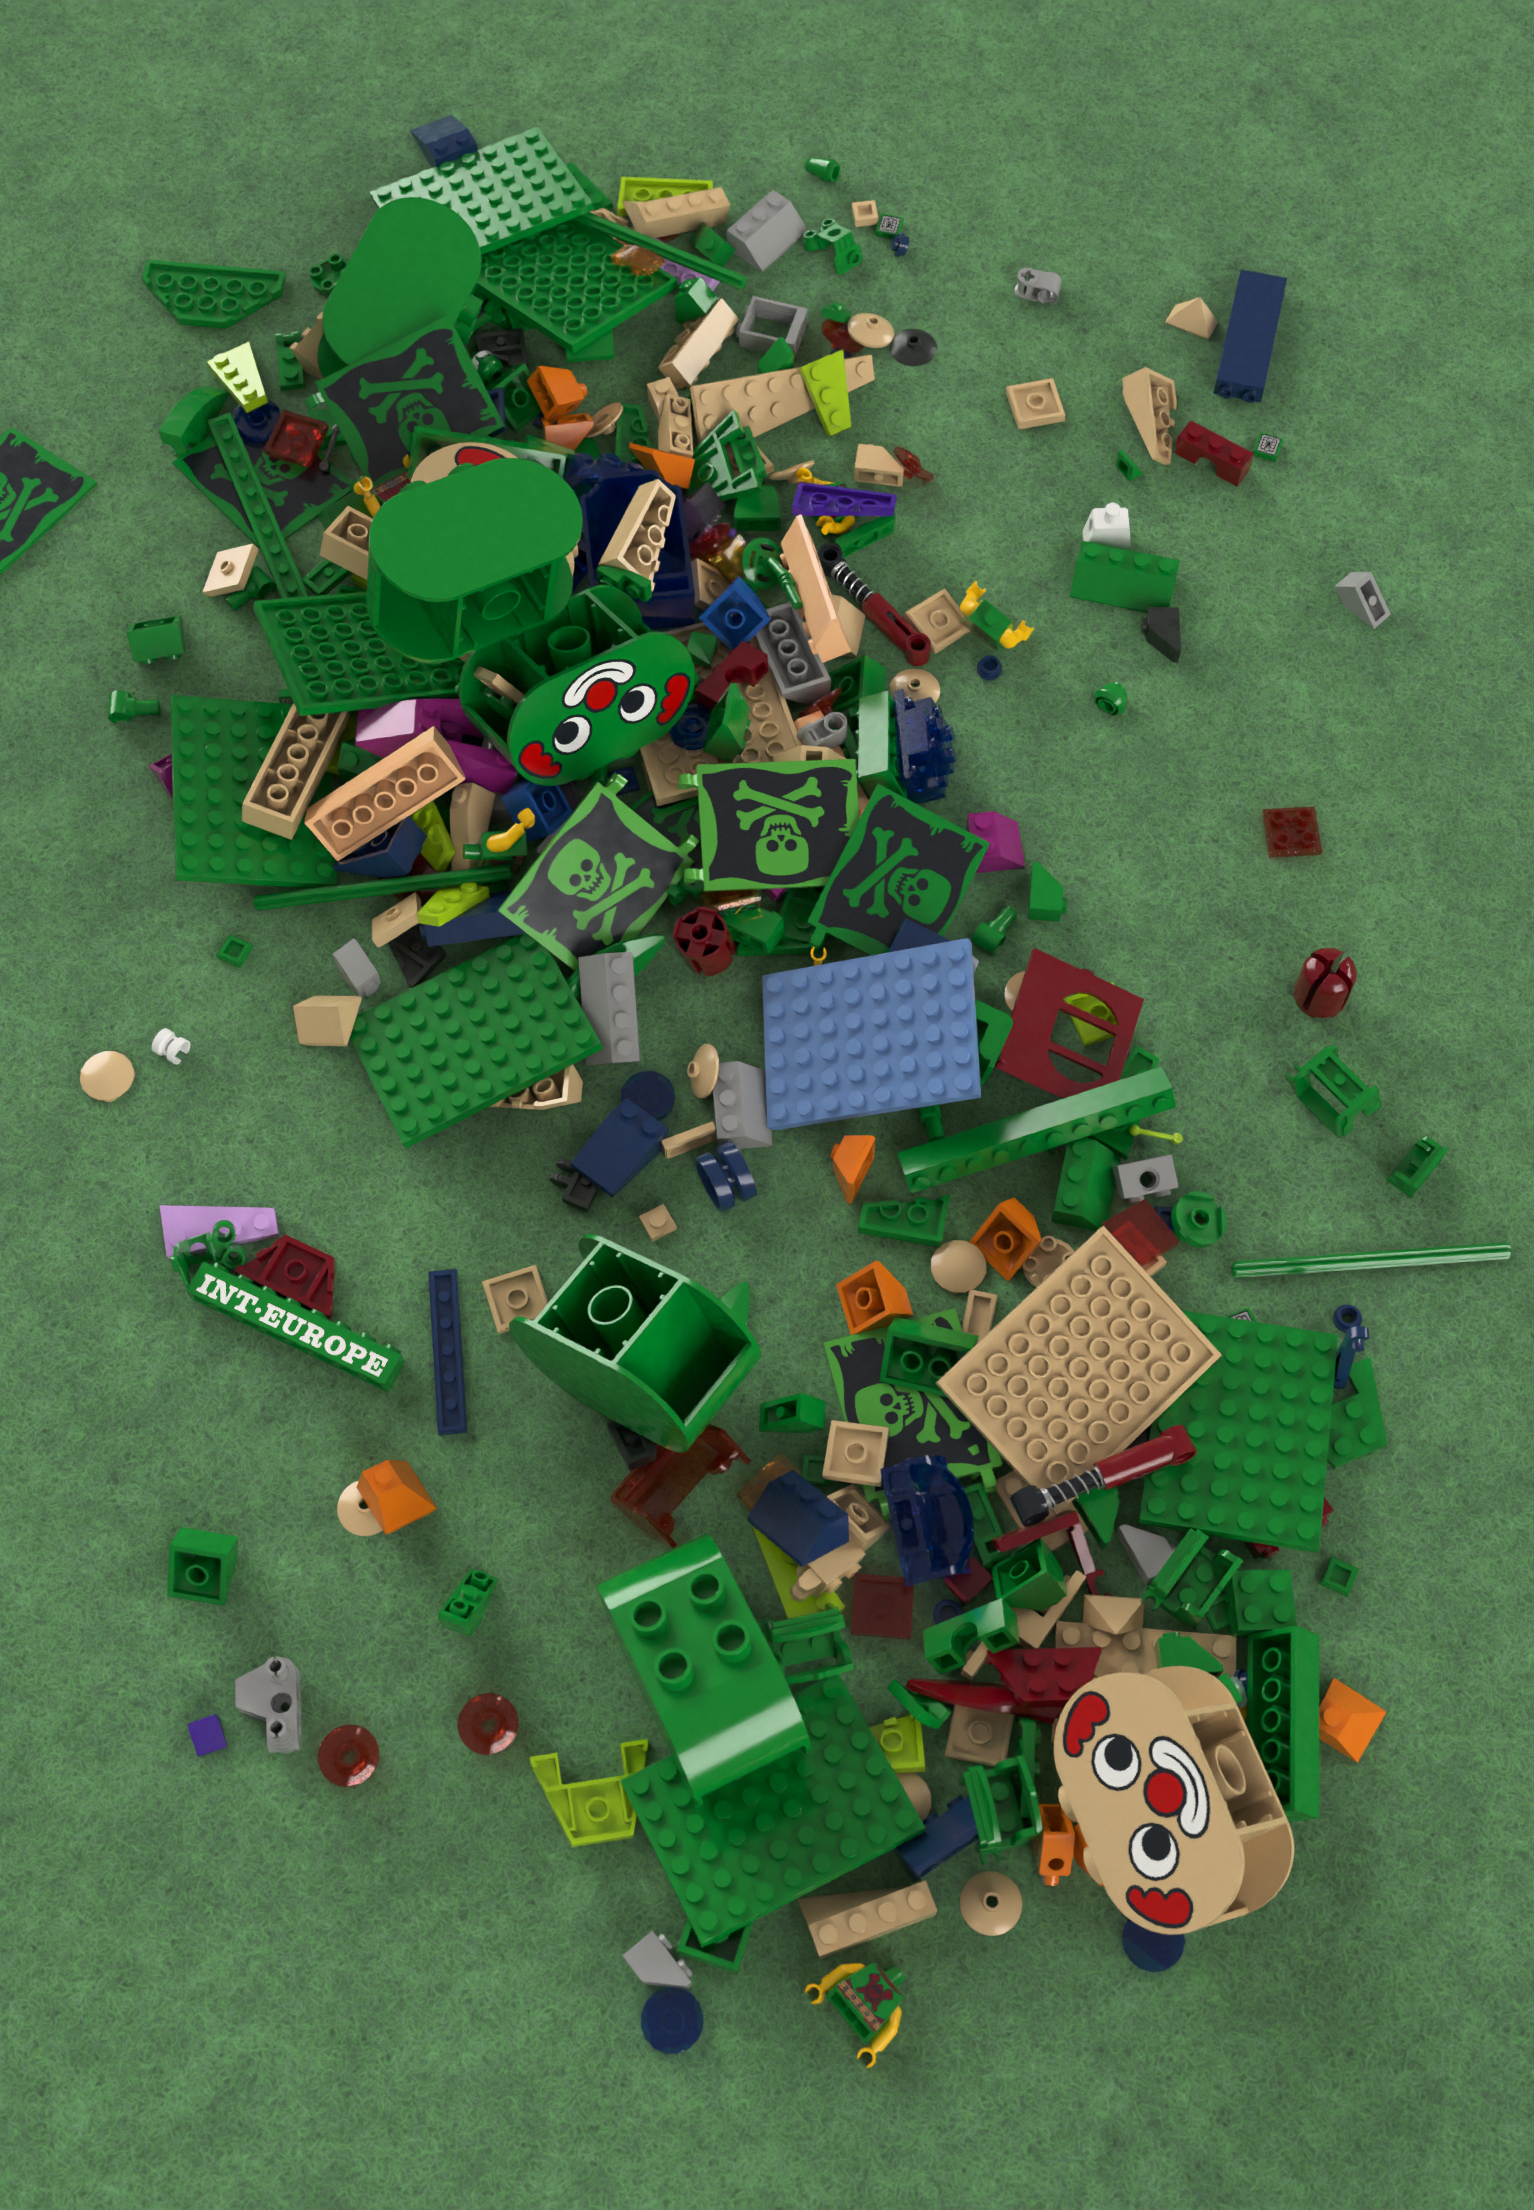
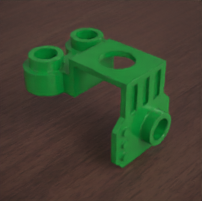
(846, 250)
(217, 1247)

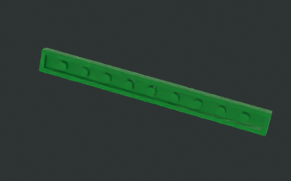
(257, 507)

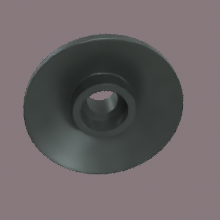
(913, 353)

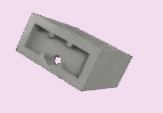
(775, 311)

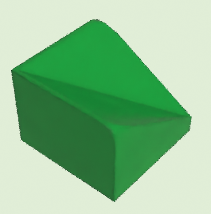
(702, 648)

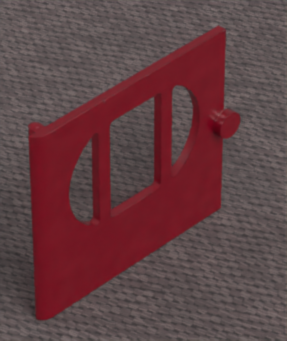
(1034, 1016)

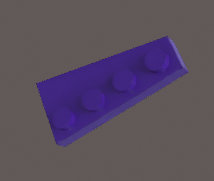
(839, 501)

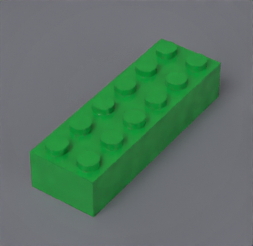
(429, 440)
(1286, 1715)

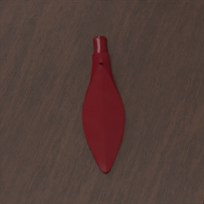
(981, 1696)

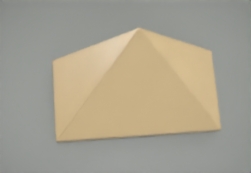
(1194, 318)
(1113, 1613)

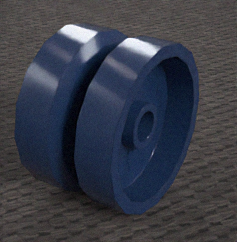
(725, 1176)

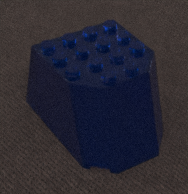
(602, 512)

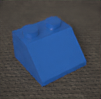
(735, 614)
(544, 801)

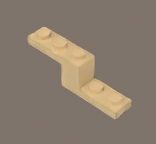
(1031, 1626)

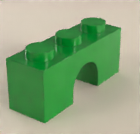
(948, 1641)

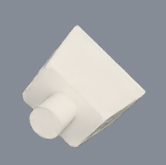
(1108, 527)

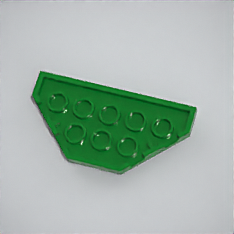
(211, 293)

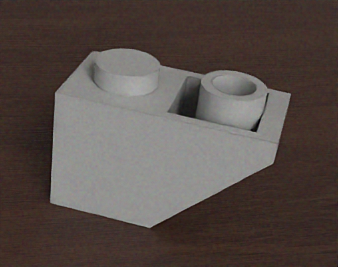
(655, 1965)

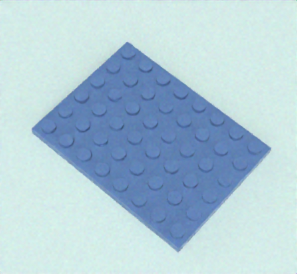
(871, 1035)

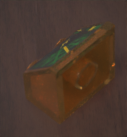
(730, 902)

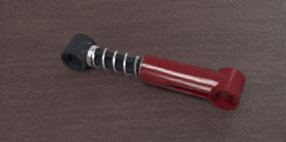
(876, 607)
(1170, 1447)

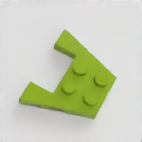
(593, 1808)

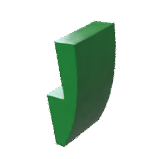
(628, 581)

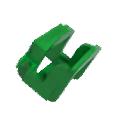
(993, 1030)
(1341, 1083)
(1196, 1583)
(809, 1639)
(997, 1808)

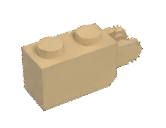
(827, 1571)

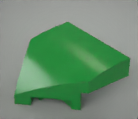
(923, 1708)

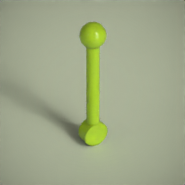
(1176, 1138)

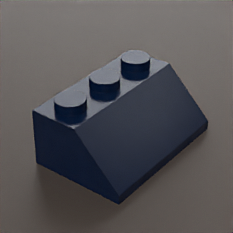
(799, 1519)
(942, 1839)

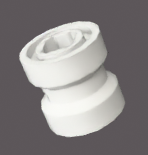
(168, 1044)

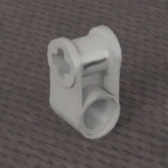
(1040, 286)
(821, 733)

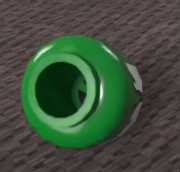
(487, 366)

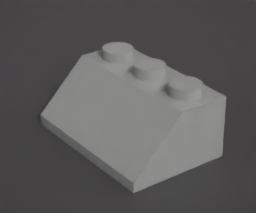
(766, 231)
(741, 1106)

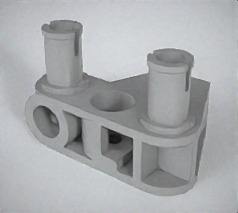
(263, 1695)

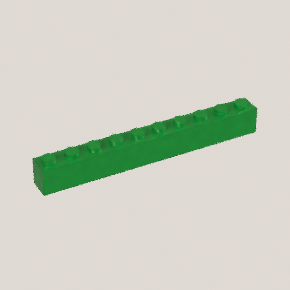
(1036, 1130)

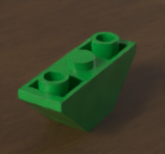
(468, 1603)

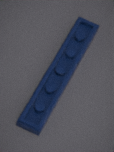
(447, 1352)

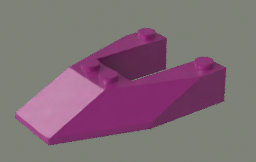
(397, 723)

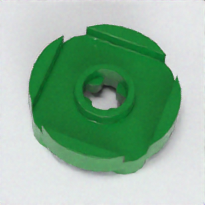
(1188, 1229)

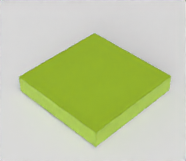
(1088, 1033)

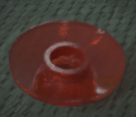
(839, 337)
(911, 465)
(710, 540)
(823, 704)
(482, 1709)
(339, 1743)

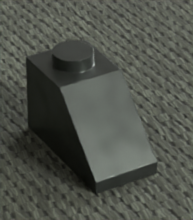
(1163, 631)

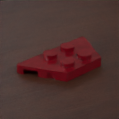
(295, 1272)
(1045, 1675)

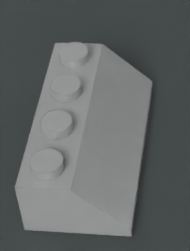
(790, 658)
(611, 1006)

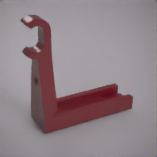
(1067, 1519)

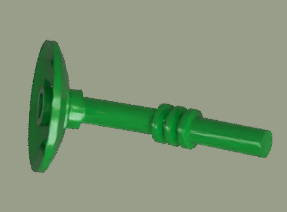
(767, 564)

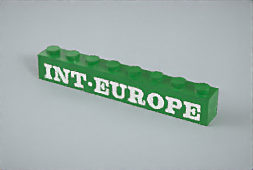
(296, 1326)

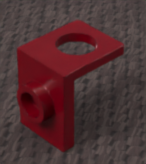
(969, 1585)

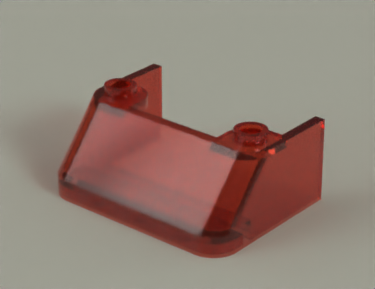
(659, 1487)

